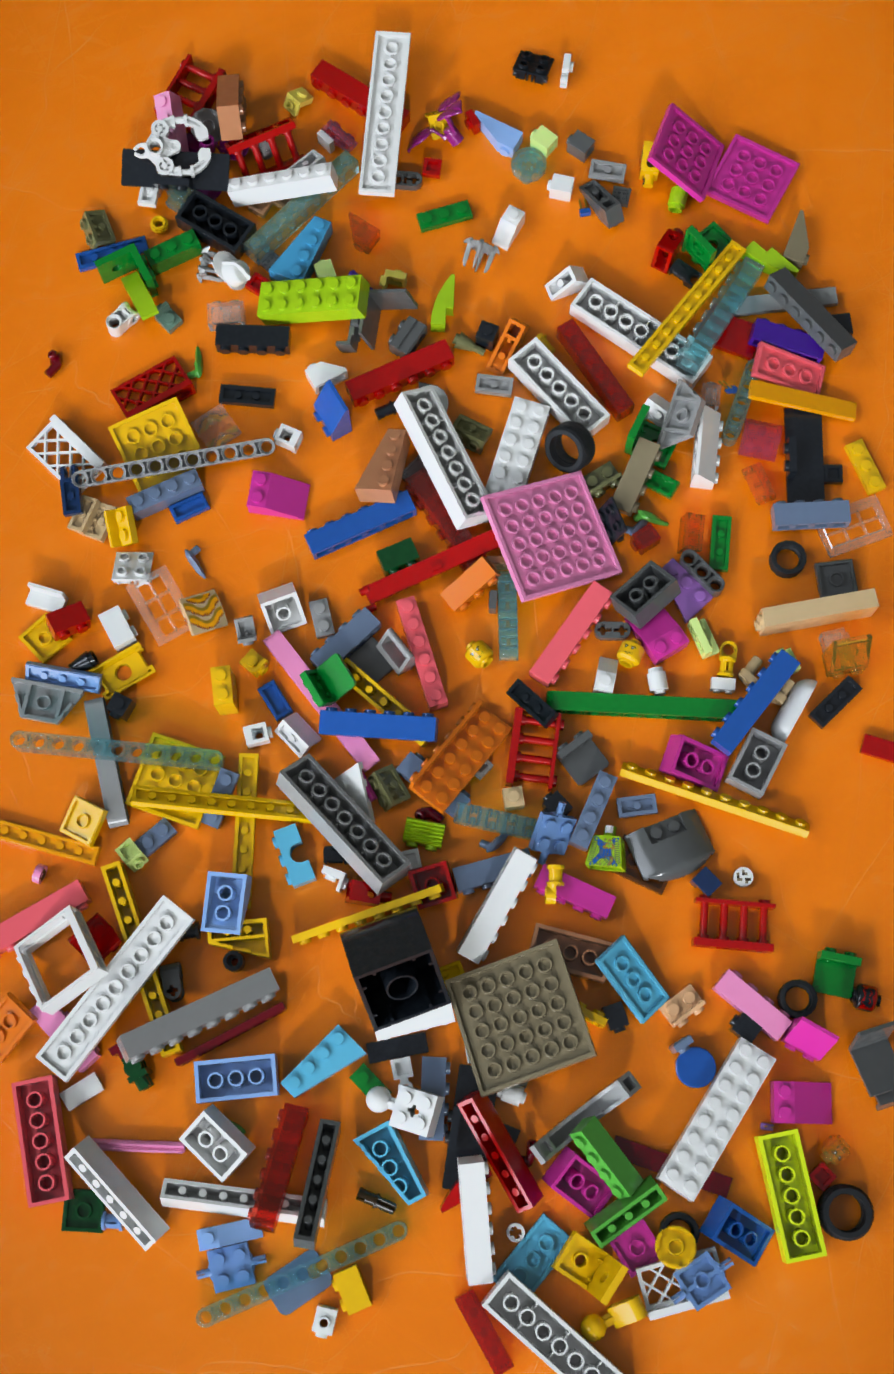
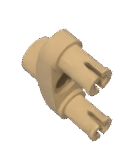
(747, 676)

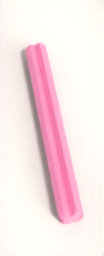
(140, 1146)

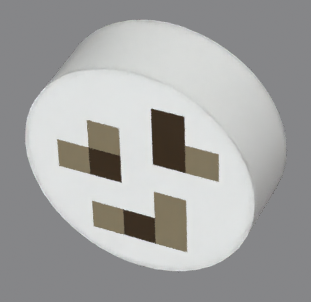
(743, 877)

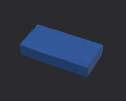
(189, 507)
(275, 700)

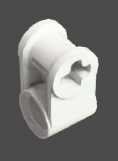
(124, 316)

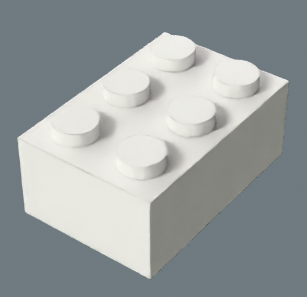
(217, 1142)

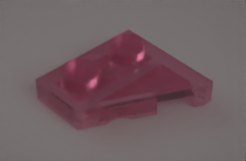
(340, 137)

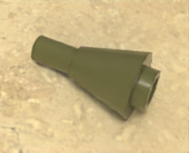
(463, 342)

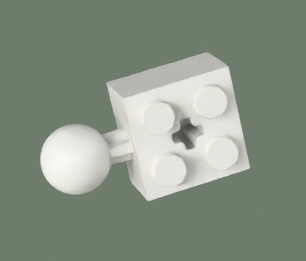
(403, 1106)

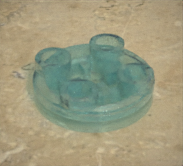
(528, 164)

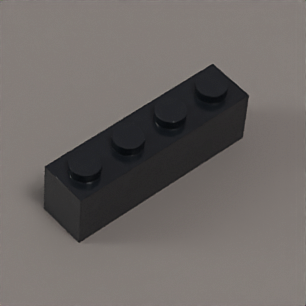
(253, 339)

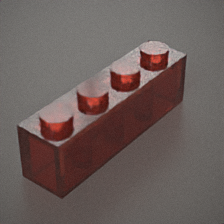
(484, 1331)

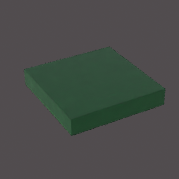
(83, 1212)

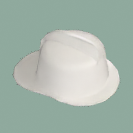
(231, 270)

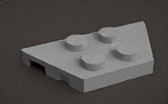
(682, 416)
(44, 701)

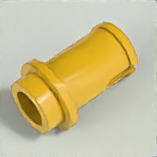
(543, 339)

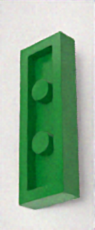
(444, 216)
(720, 543)

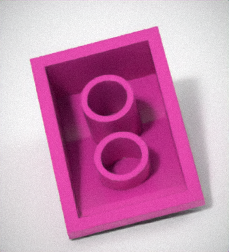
(277, 496)
(660, 637)
(693, 762)
(808, 1039)
(800, 1102)
(577, 1182)

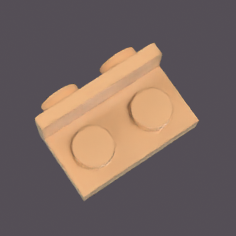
(682, 1006)

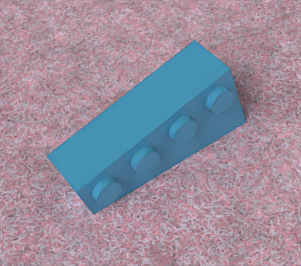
(303, 252)

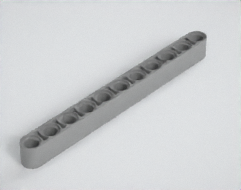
(164, 461)

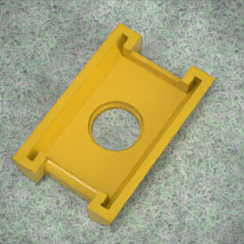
(129, 657)

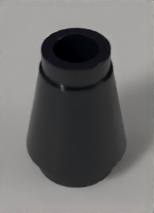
(84, 661)

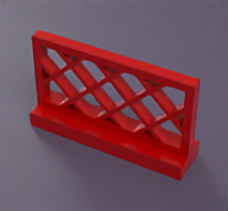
(181, 391)

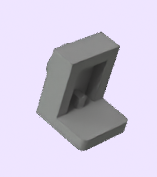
(245, 630)

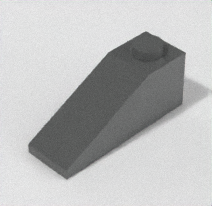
(603, 203)

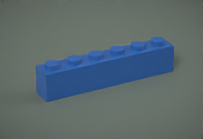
(359, 525)
(755, 702)
(378, 725)

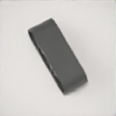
(699, 564)

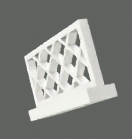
(74, 441)
(667, 1307)

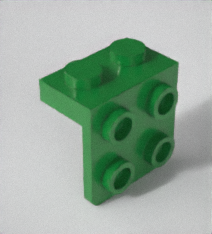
(329, 681)
(835, 972)

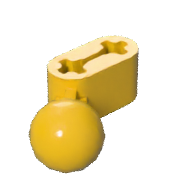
(619, 1314)

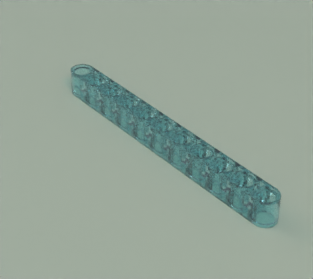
(108, 747)
(292, 1274)

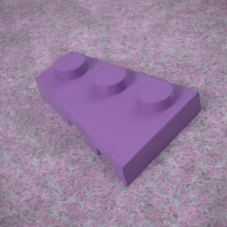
(692, 595)

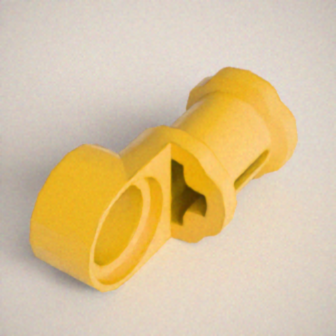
(727, 660)
(555, 879)

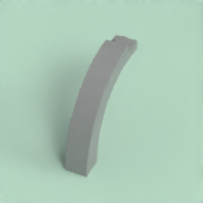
(598, 1105)

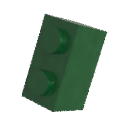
(397, 556)

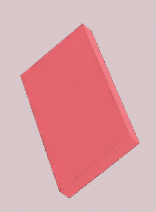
(787, 369)

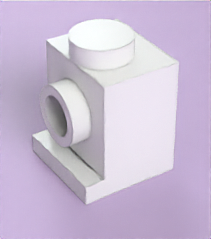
(284, 432)
(252, 730)
(328, 1313)

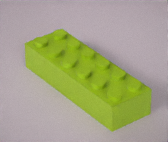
(313, 300)

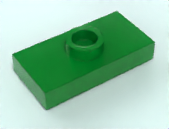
(663, 484)

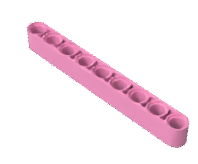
(294, 666)

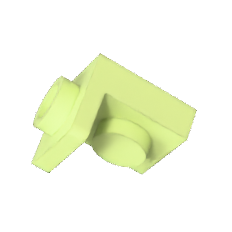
(131, 855)

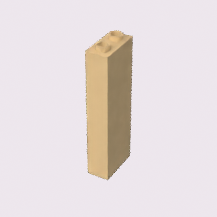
(816, 612)

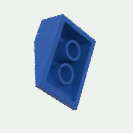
(332, 412)
(737, 1230)

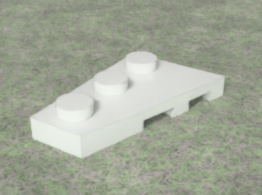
(355, 786)

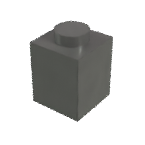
(580, 145)

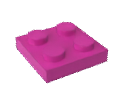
(635, 1247)

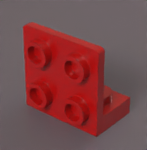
(103, 935)

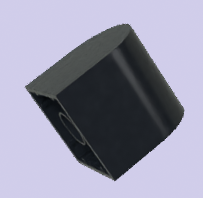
(395, 968)

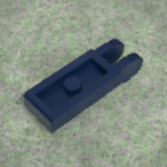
(70, 494)

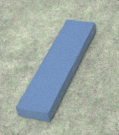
(64, 676)

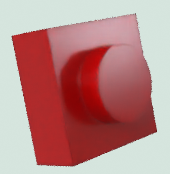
(472, 122)
(432, 168)
(255, 283)
(822, 1176)

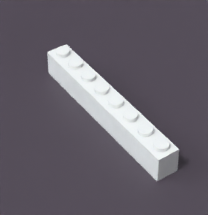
(223, 1199)

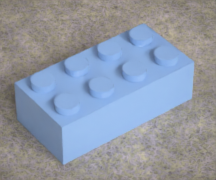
(236, 1078)

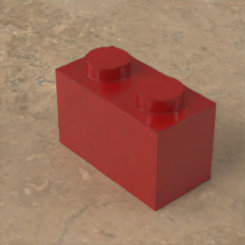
(68, 621)

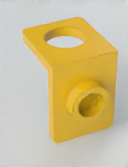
(437, 125)

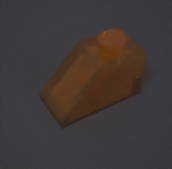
(363, 234)

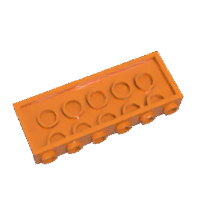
(459, 757)

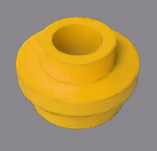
(159, 220)

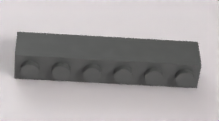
(810, 314)
(317, 1184)

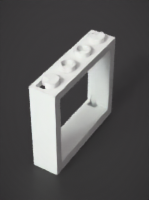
(25, 948)

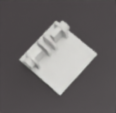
(131, 566)

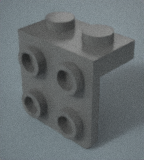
(582, 758)

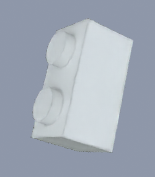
(721, 684)

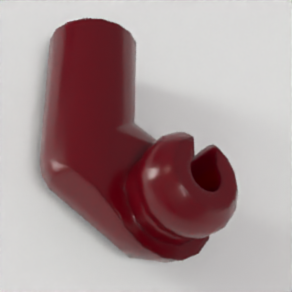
(56, 363)
(429, 813)
(529, 1158)

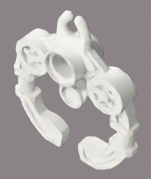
(170, 147)

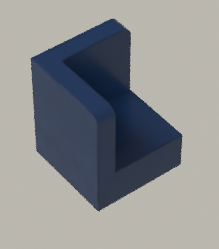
(706, 881)

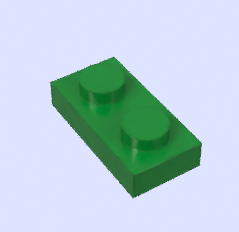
(366, 1079)

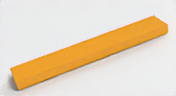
(802, 400)
(48, 842)

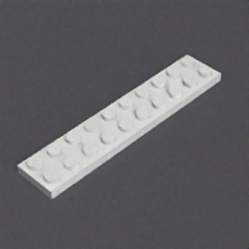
(384, 114)
(115, 991)

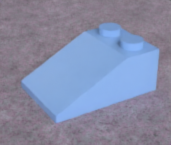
(225, 902)

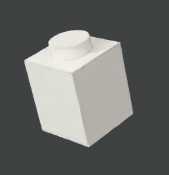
(560, 187)

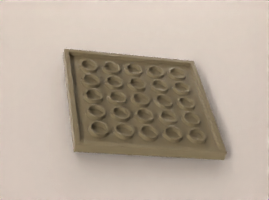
(520, 1018)

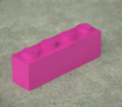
(578, 894)

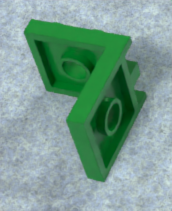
(699, 245)
(123, 262)
(649, 431)

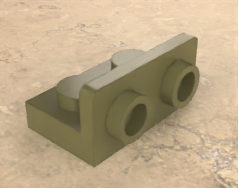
(97, 228)
(472, 433)
(602, 479)
(388, 787)

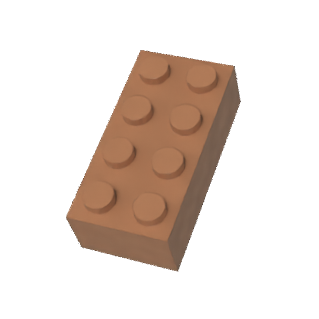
(231, 107)
(577, 950)

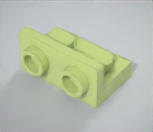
(703, 637)

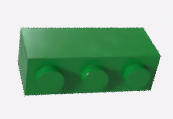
(173, 252)

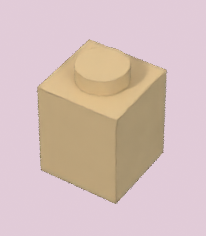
(513, 798)

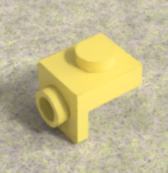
(296, 99)
(393, 277)

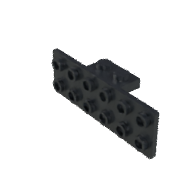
(143, 173)
(803, 456)
(460, 1137)

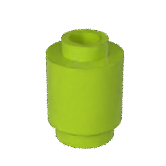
(677, 199)

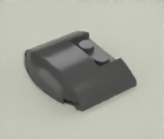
(670, 847)

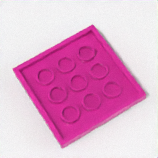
(685, 152)
(752, 178)

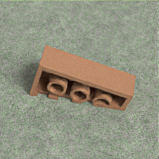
(385, 470)

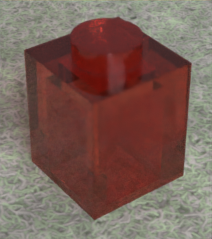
(645, 539)

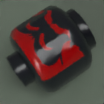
(865, 997)

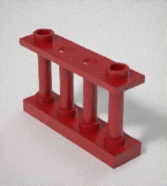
(209, 93)
(269, 134)
(515, 756)
(722, 942)

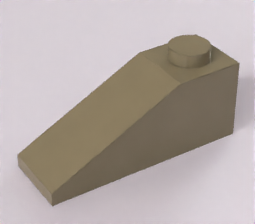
(798, 243)

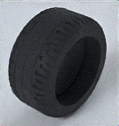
(582, 439)
(866, 1206)

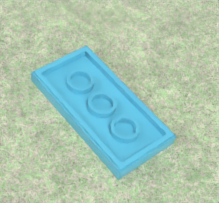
(632, 979)
(535, 1253)

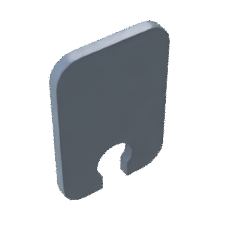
(293, 1299)

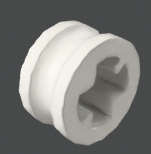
(518, 1226)

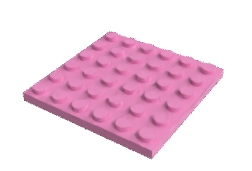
(551, 536)

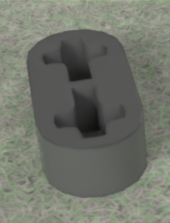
(613, 626)

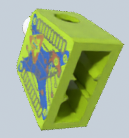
(607, 852)

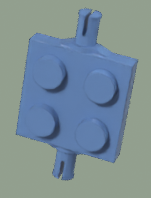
(552, 833)
(231, 1267)
(702, 1281)

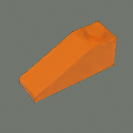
(507, 345)

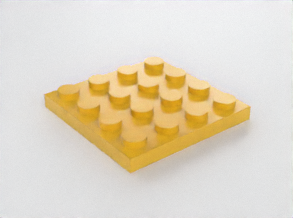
(152, 434)
(174, 778)

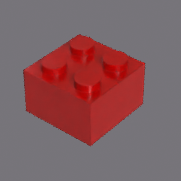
(430, 876)

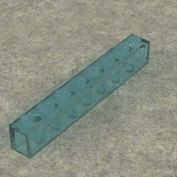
(297, 212)
(719, 316)

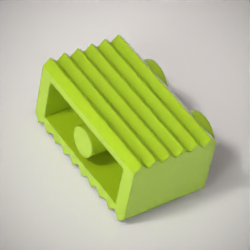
(424, 834)

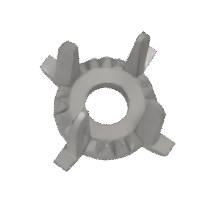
(480, 247)
(205, 260)

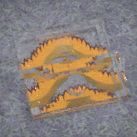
(215, 427)

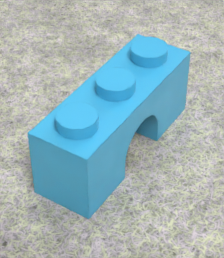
(298, 872)

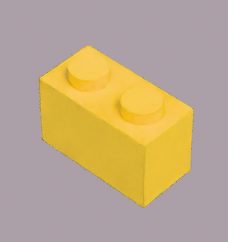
(352, 1290)

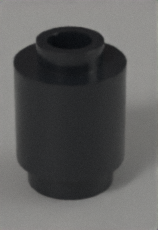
(229, 957)

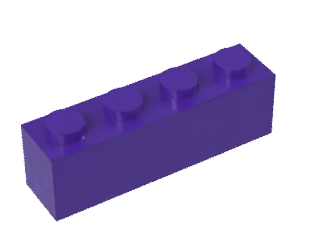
(786, 338)

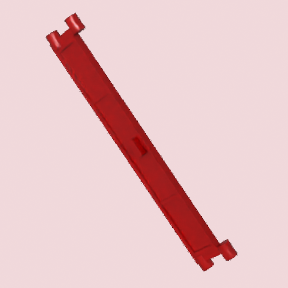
(428, 568)

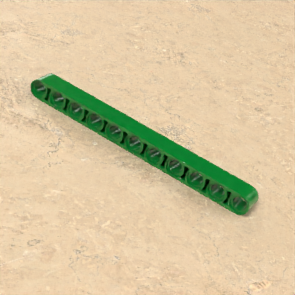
(639, 706)

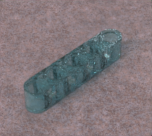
(738, 410)
(507, 618)
(494, 820)

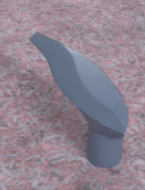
(631, 530)
(190, 555)
(495, 844)

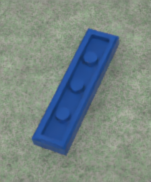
(86, 259)

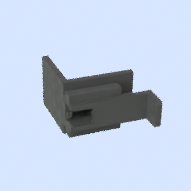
(367, 328)
(875, 1062)

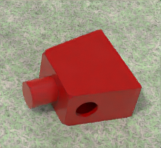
(670, 243)
(358, 894)

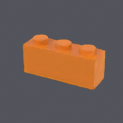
(471, 584)

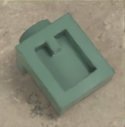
(168, 318)

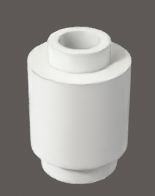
(657, 681)
(513, 1095)

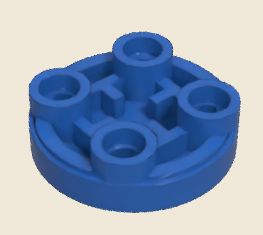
(695, 1067)

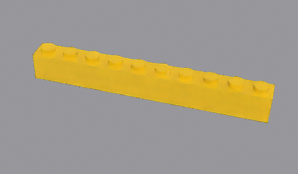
(129, 919)

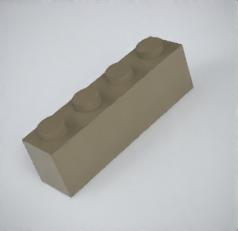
(636, 475)

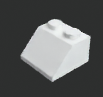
(282, 608)

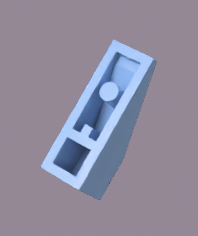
(500, 135)
(226, 1234)

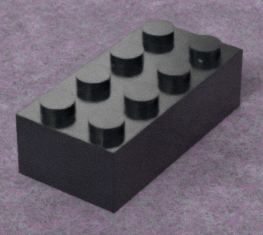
(215, 224)

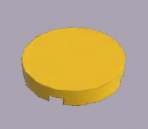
(675, 1247)

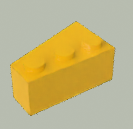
(252, 941)

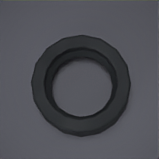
(793, 546)
(801, 984)
(681, 1216)

